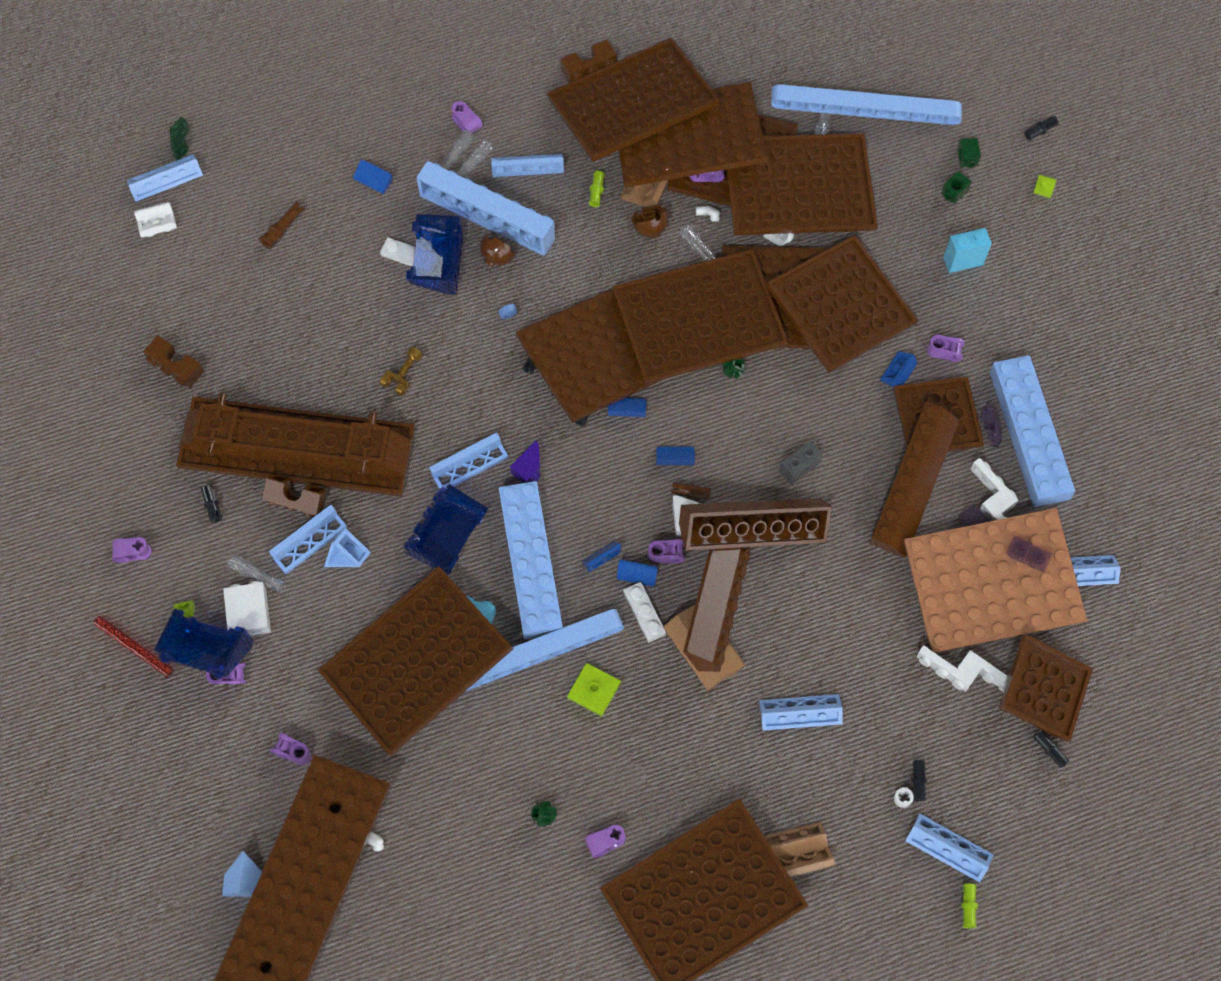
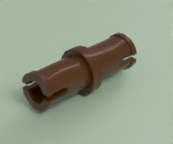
(691, 490)

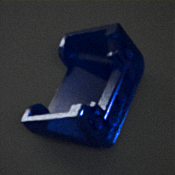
(436, 253)
(202, 645)

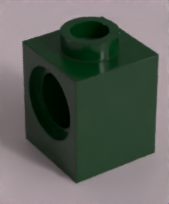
(969, 152)
(959, 182)

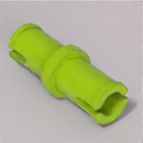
(596, 189)
(969, 906)

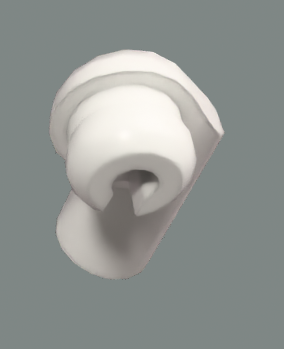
(708, 210)
(375, 841)

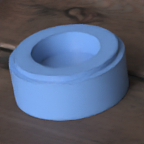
(508, 311)

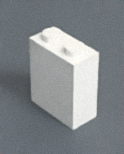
(247, 607)

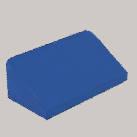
(372, 176)
(899, 369)
(628, 407)
(675, 456)
(602, 556)
(637, 572)

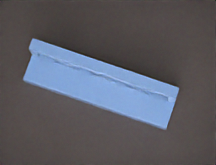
(527, 165)
(164, 177)
(468, 455)
(304, 533)
(1097, 571)
(801, 714)
(948, 849)

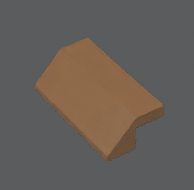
(644, 194)
(678, 630)
(802, 849)

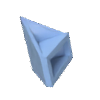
(346, 551)
(241, 877)

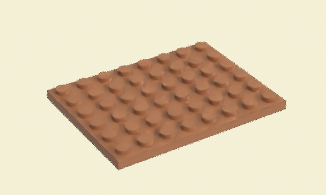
(980, 594)

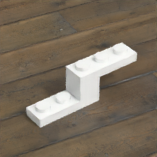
(1002, 499)
(966, 672)

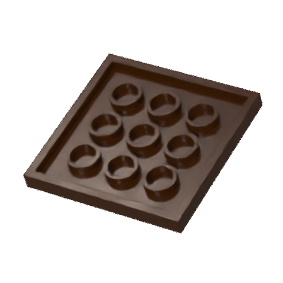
(951, 394)
(1045, 688)

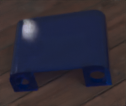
(445, 528)

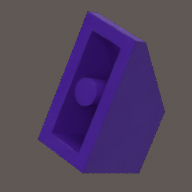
(527, 466)

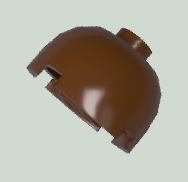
(650, 221)
(496, 251)

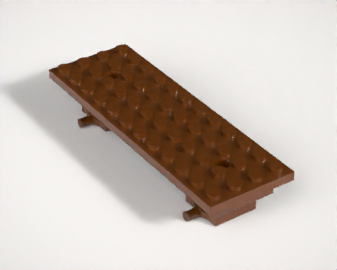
(297, 445)
(305, 875)

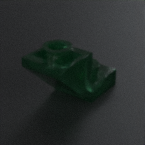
(177, 133)

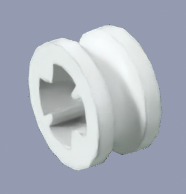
(901, 791)

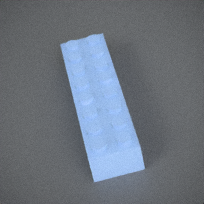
(486, 208)
(1032, 431)
(530, 560)

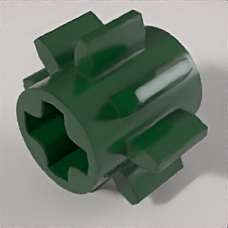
(734, 368)
(543, 813)

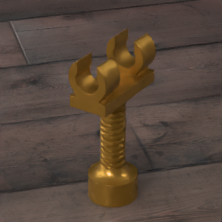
(413, 355)

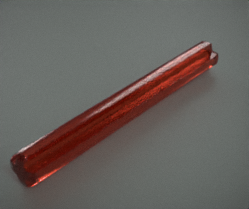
(133, 646)

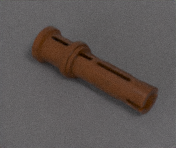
(276, 231)

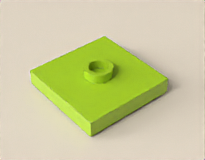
(594, 689)

